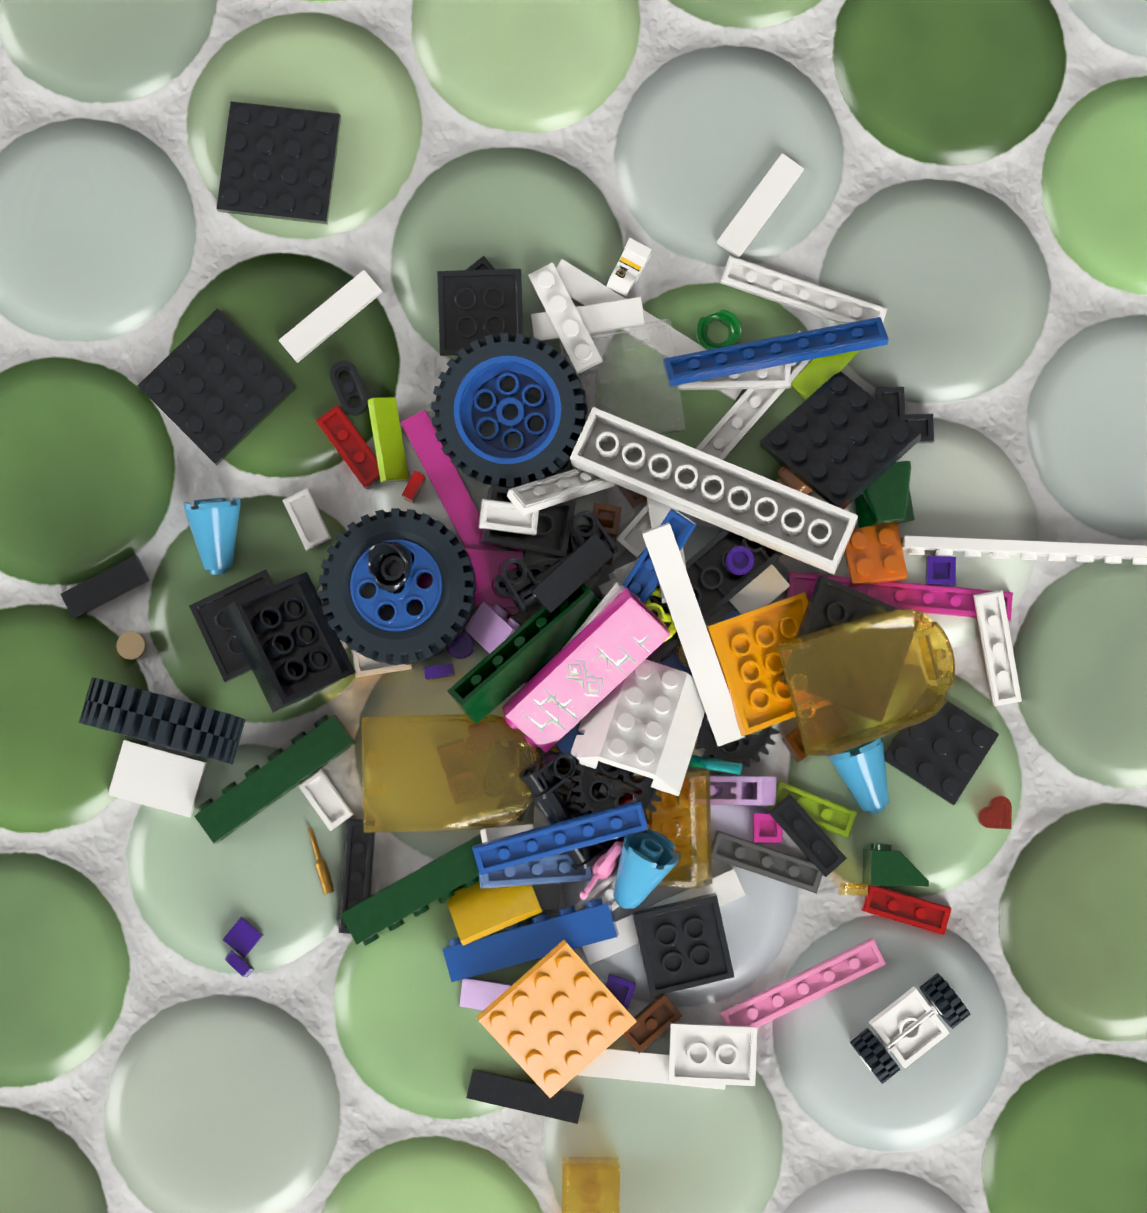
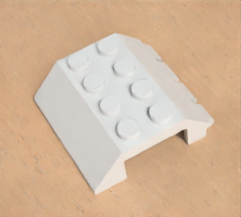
(645, 726)

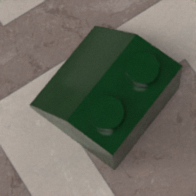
(889, 868)

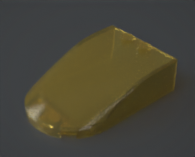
(866, 679)
(442, 773)

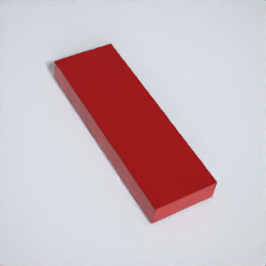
(350, 445)
(906, 909)

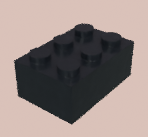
(551, 534)

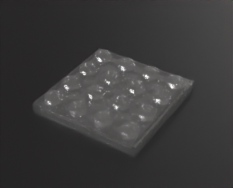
(633, 377)

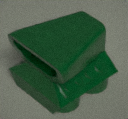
(887, 498)

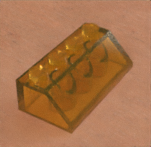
(688, 825)

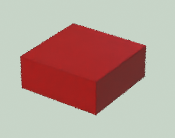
(414, 486)

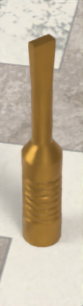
(321, 866)

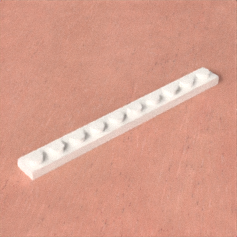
(718, 444)
(1026, 549)

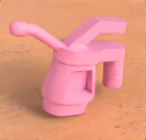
(604, 865)

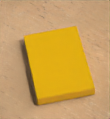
(488, 910)

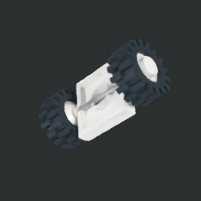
(909, 1027)

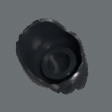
(390, 565)

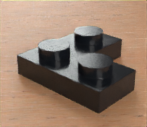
(894, 400)

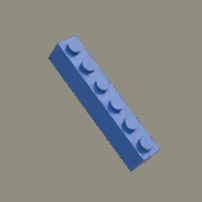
(532, 940)

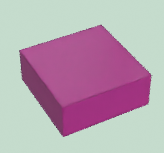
(766, 829)

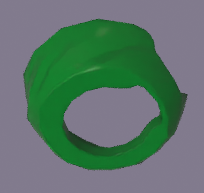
(725, 317)

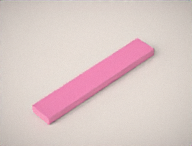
(806, 986)

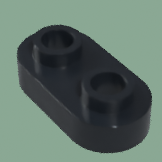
(348, 389)

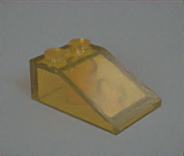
(590, 1185)

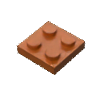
(875, 555)

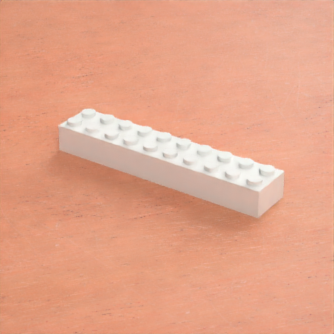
(713, 490)

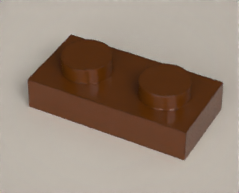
(652, 1022)

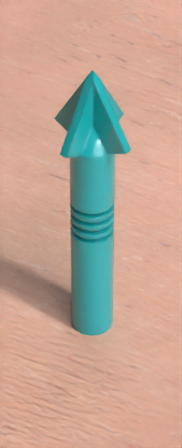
(715, 764)

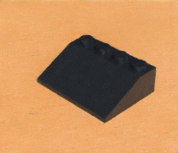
(288, 641)

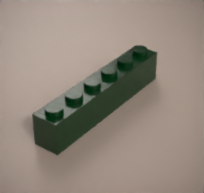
(521, 655)
(274, 779)
(413, 893)

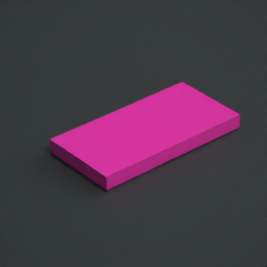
(486, 568)

